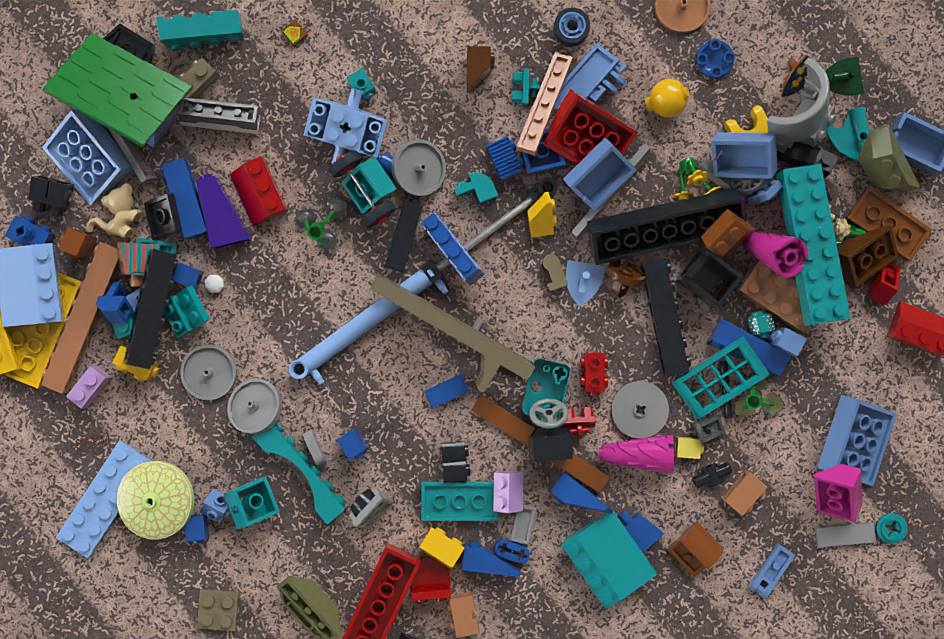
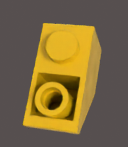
(541, 218)

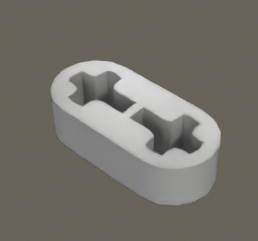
(314, 447)

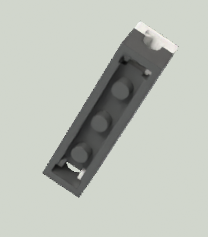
(219, 115)

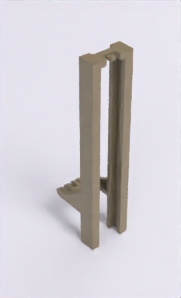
(492, 352)

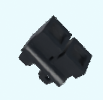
(51, 192)

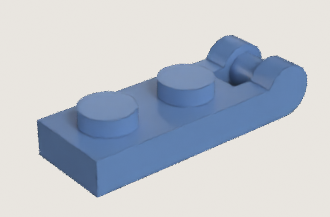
(771, 570)

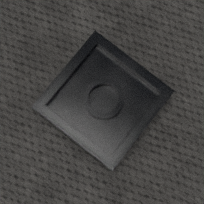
(163, 216)

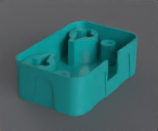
(551, 389)

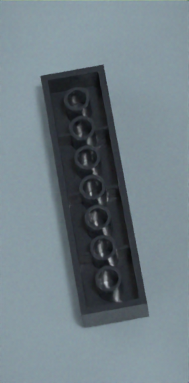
(660, 225)

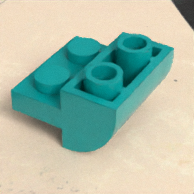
(186, 312)

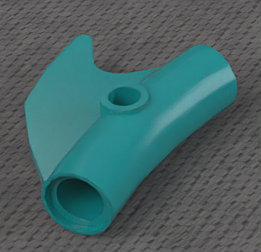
(852, 135)

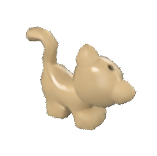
(119, 203)

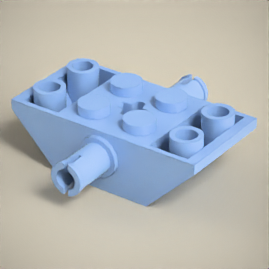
(327, 124)

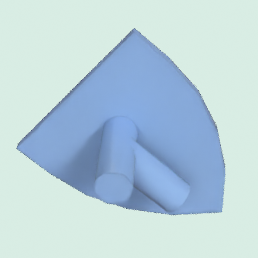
(583, 280)

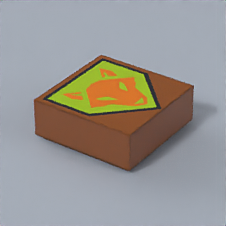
(294, 33)

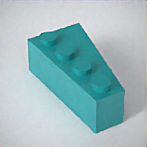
(200, 29)

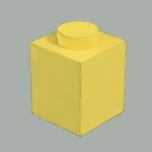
(688, 447)

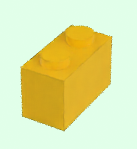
(441, 547)

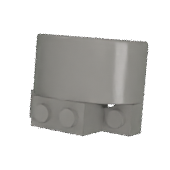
(812, 115)

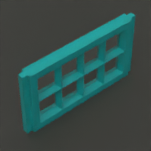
(751, 358)

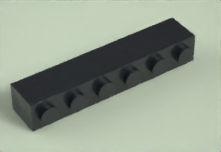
(150, 308)
(665, 318)

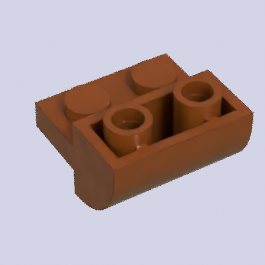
(696, 549)

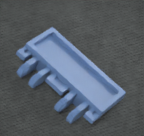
(591, 75)

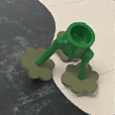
(749, 404)

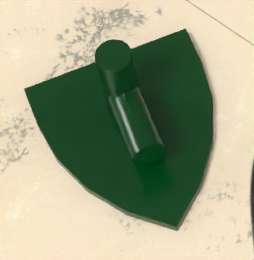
(845, 77)

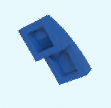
(446, 391)

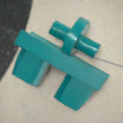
(522, 78)

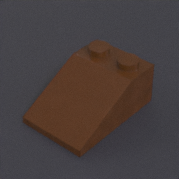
(866, 254)

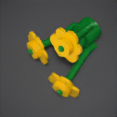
(695, 178)

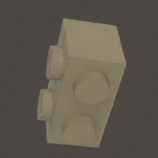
(199, 77)

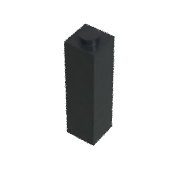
(404, 235)

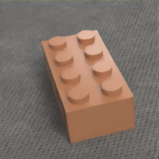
(774, 294)

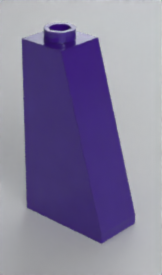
(220, 215)

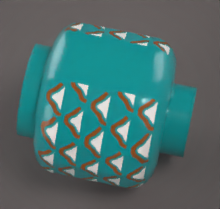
(761, 324)

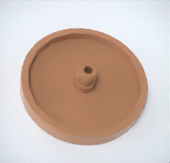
(682, 15)

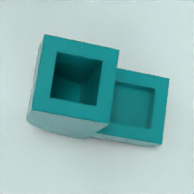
(481, 184)

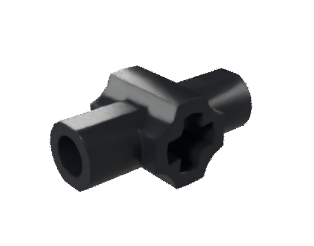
(712, 475)

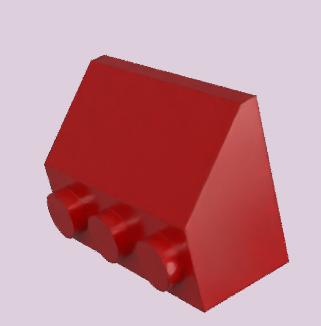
(258, 191)
(918, 329)

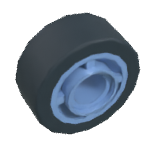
(571, 16)

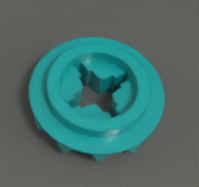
(892, 537)

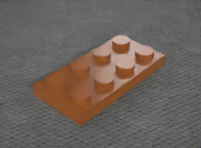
(876, 211)

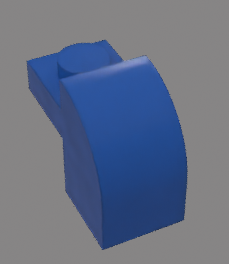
(115, 305)

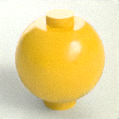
(667, 98)

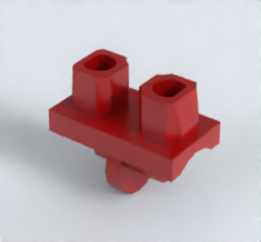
(576, 423)

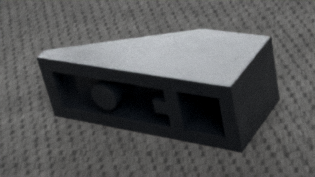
(805, 155)

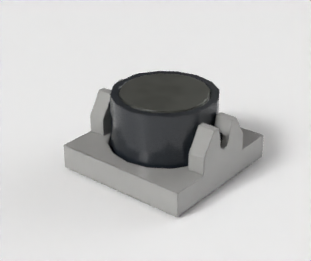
(369, 508)

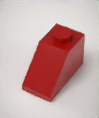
(885, 284)

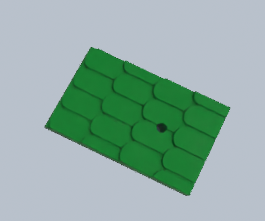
(118, 90)

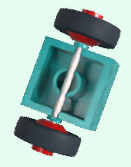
(366, 185)

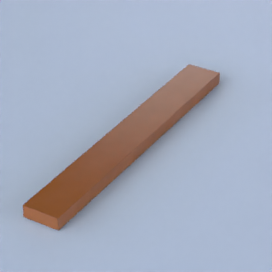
(521, 431)

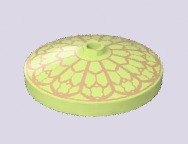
(170, 494)

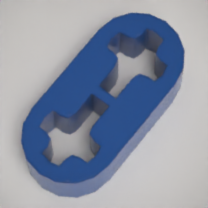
(510, 555)

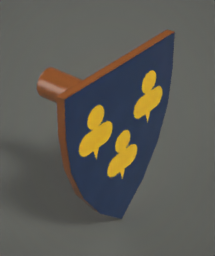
(796, 78)

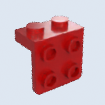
(431, 581)

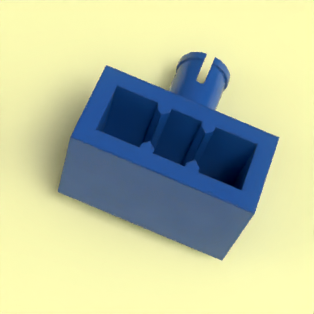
(27, 233)

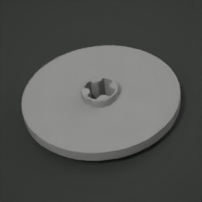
(642, 394)

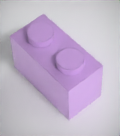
(88, 386)
(508, 491)

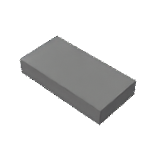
(523, 525)

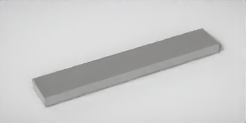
(636, 161)

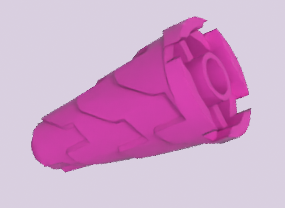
(778, 252)
(644, 453)

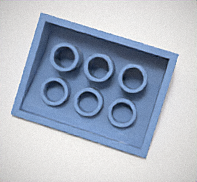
(858, 437)

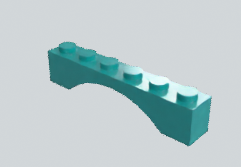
(327, 503)

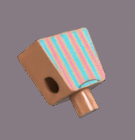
(133, 260)

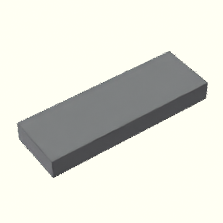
(845, 534)

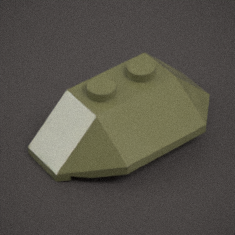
(886, 162)
(310, 607)

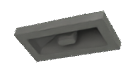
(708, 428)

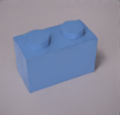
(787, 341)

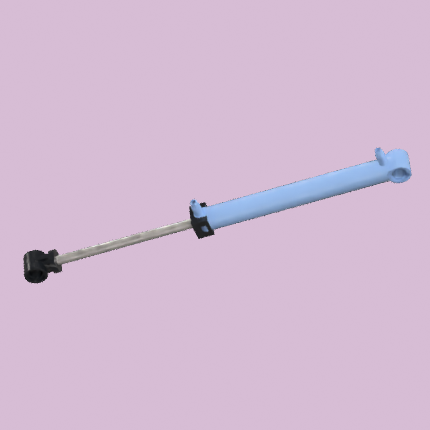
(383, 307)

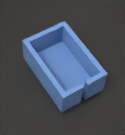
(920, 143)
(744, 155)
(599, 174)

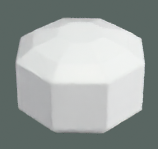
(214, 284)

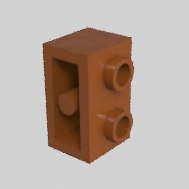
(77, 244)

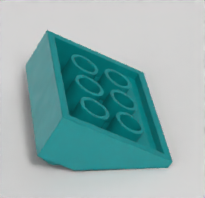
(608, 559)

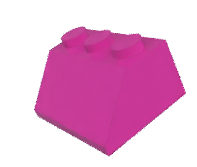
(839, 492)

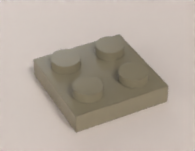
(218, 610)

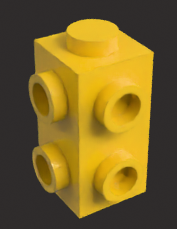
(139, 373)

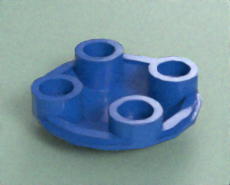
(715, 58)

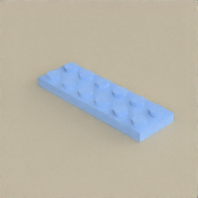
(99, 503)

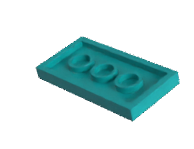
(458, 501)

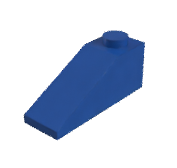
(574, 494)
(480, 559)

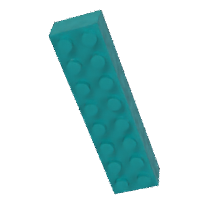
(809, 219)

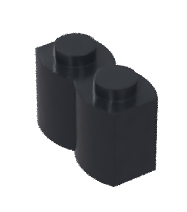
(454, 461)

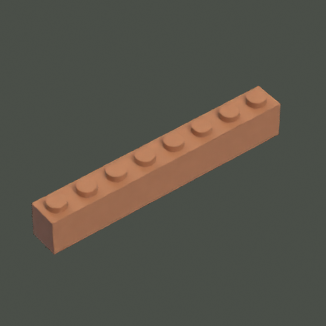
(82, 320)

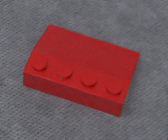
(582, 126)

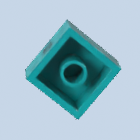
(251, 502)

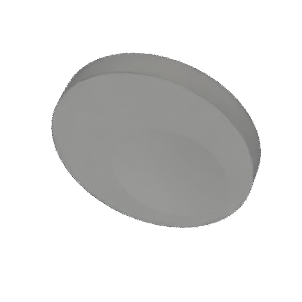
(418, 167)
(208, 372)
(254, 406)

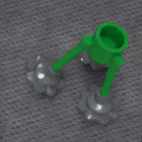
(315, 230)

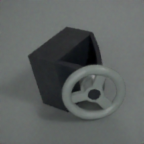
(549, 438)

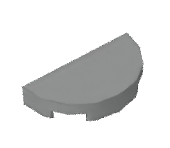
(720, 181)

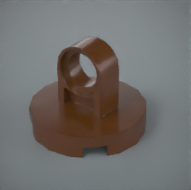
(624, 277)

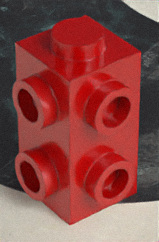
(594, 376)

